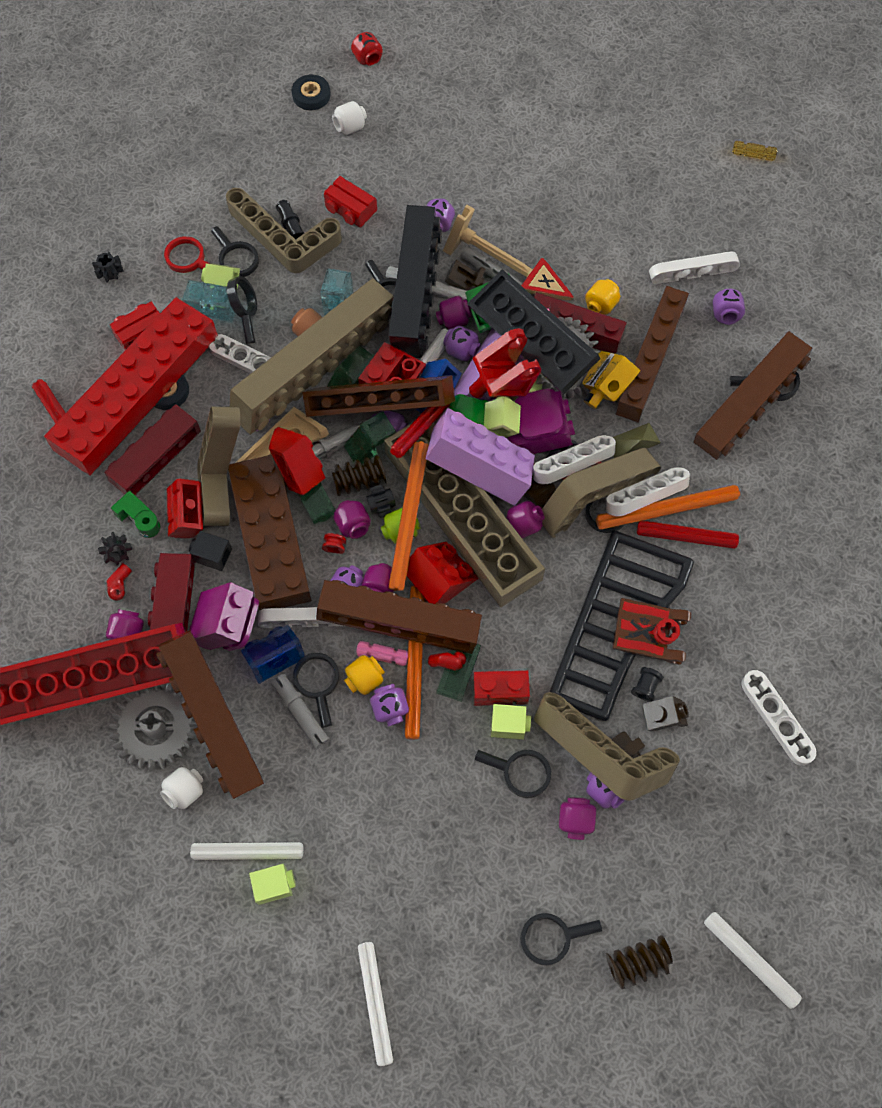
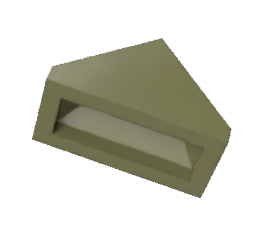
(635, 439)

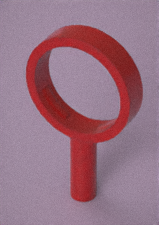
(199, 263)

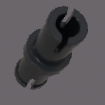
(289, 219)

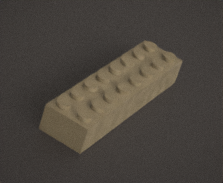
(311, 356)
(474, 527)

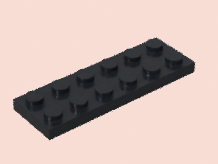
(557, 348)

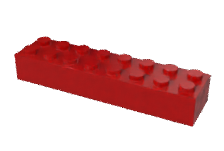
(131, 386)
(84, 674)

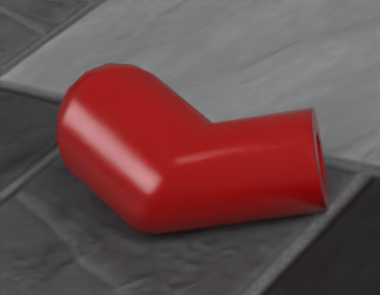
(115, 582)
(447, 660)

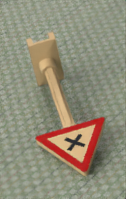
(539, 279)

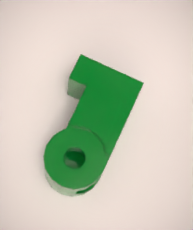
(144, 519)

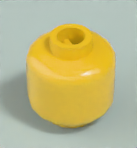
(603, 296)
(364, 674)

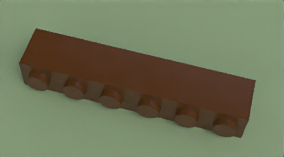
(652, 353)
(753, 395)
(379, 396)
(398, 616)
(210, 713)

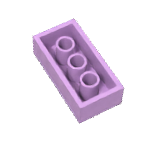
(480, 456)

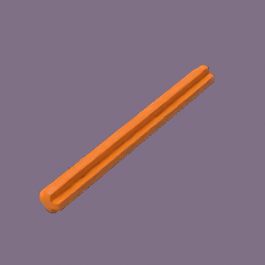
(671, 506)
(408, 517)
(414, 680)

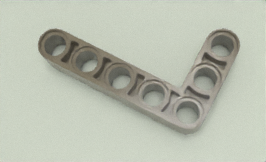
(291, 253)
(213, 463)
(594, 484)
(600, 755)

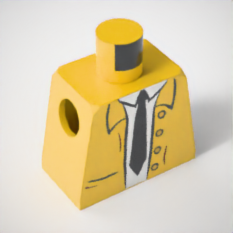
(608, 378)

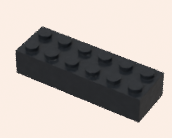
(415, 280)

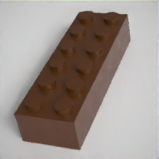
(269, 534)

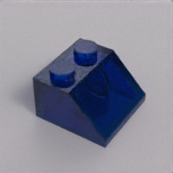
(273, 653)

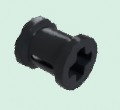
(647, 684)

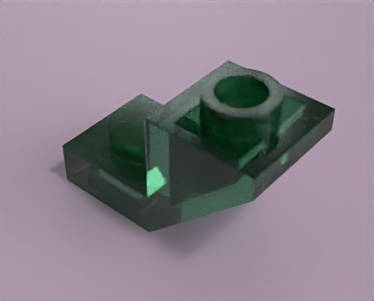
(351, 368)
(369, 436)
(317, 504)

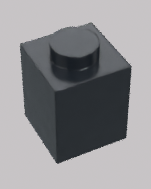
(210, 550)

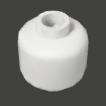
(349, 118)
(182, 788)

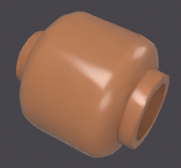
(303, 320)

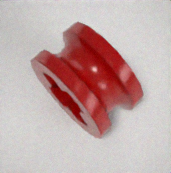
(334, 543)
(661, 637)

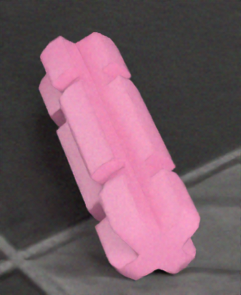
(382, 653)

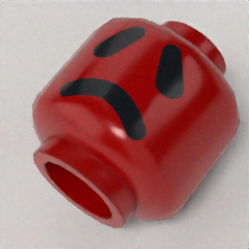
(366, 49)

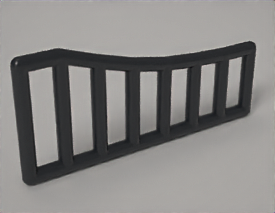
(591, 602)

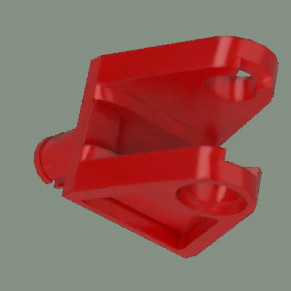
(498, 369)

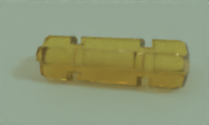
(754, 150)

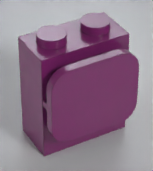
(543, 422)
(224, 617)

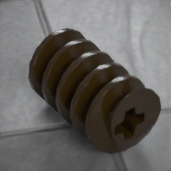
(358, 475)
(640, 961)

